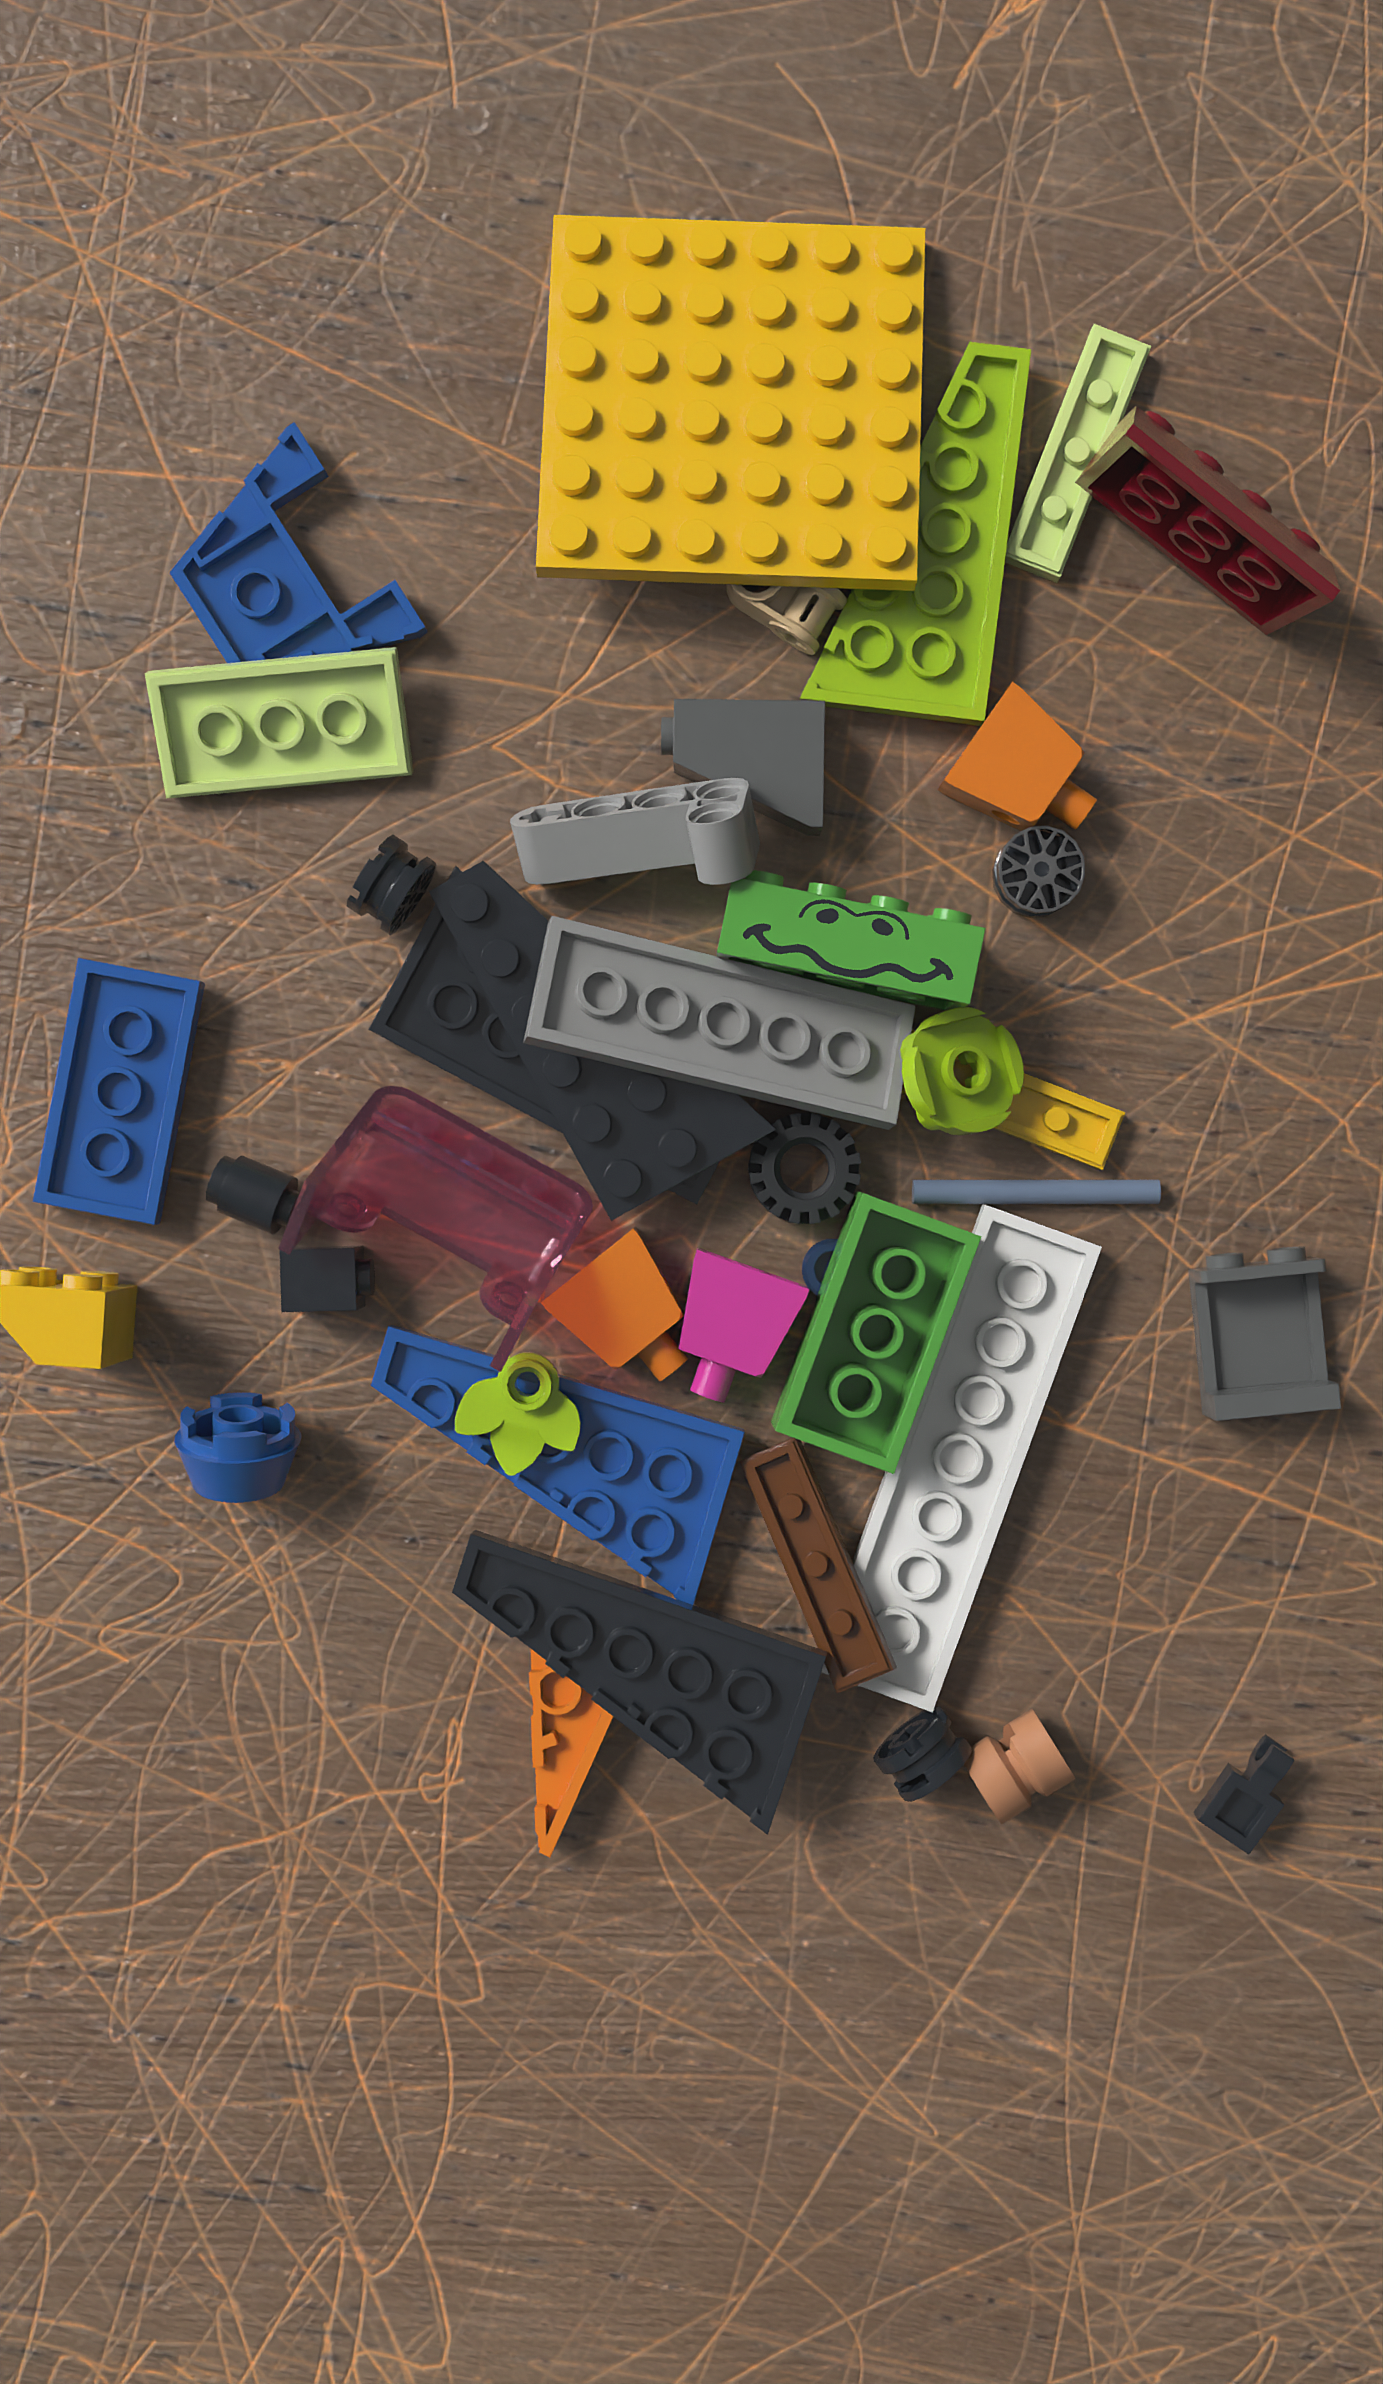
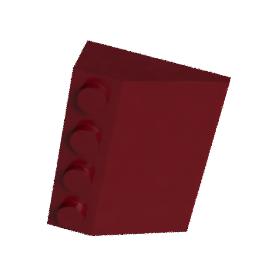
(1208, 523)

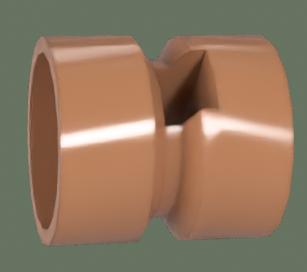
(1017, 1767)

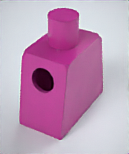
(735, 1320)

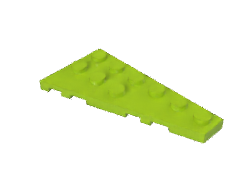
(934, 646)

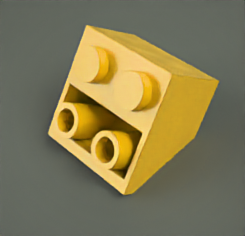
(69, 1321)

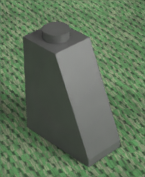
(762, 741)

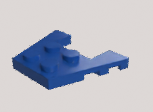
(259, 590)

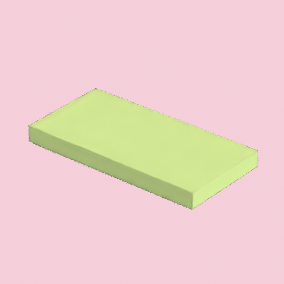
(280, 722)

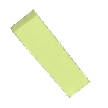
(1086, 418)

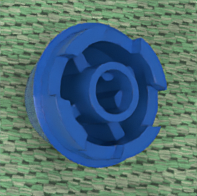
(237, 1447)

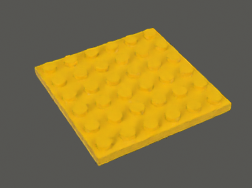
(732, 403)

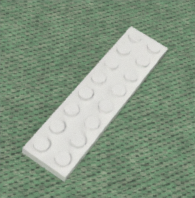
(968, 1445)

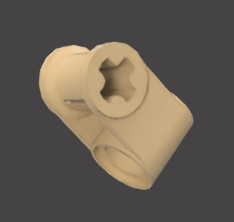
(783, 608)

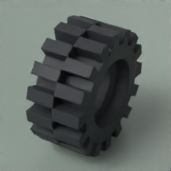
(841, 1177)

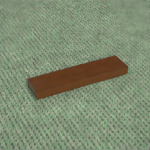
(818, 1564)

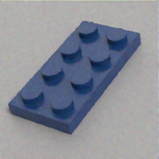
(119, 1091)

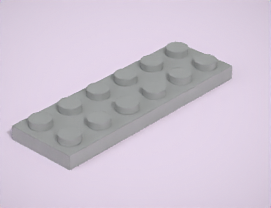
(718, 1023)

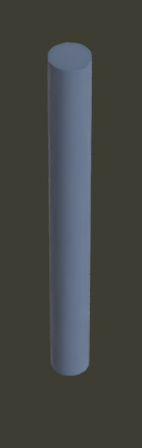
(1036, 1191)

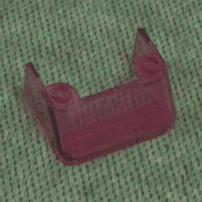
(455, 1190)

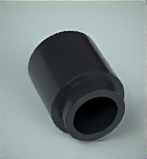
(253, 1193)

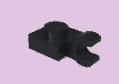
(1242, 1803)

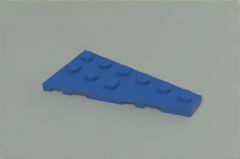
(636, 1482)

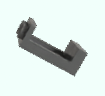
(1260, 1335)

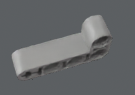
(641, 831)

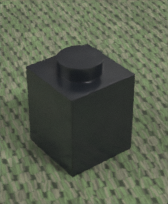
(325, 1279)

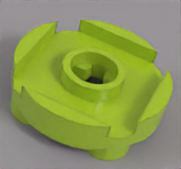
(930, 1077)

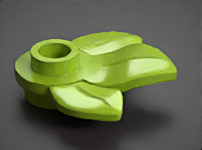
(517, 1420)

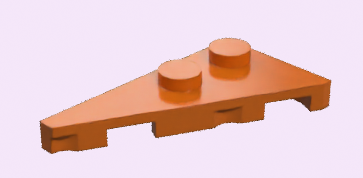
(565, 1742)

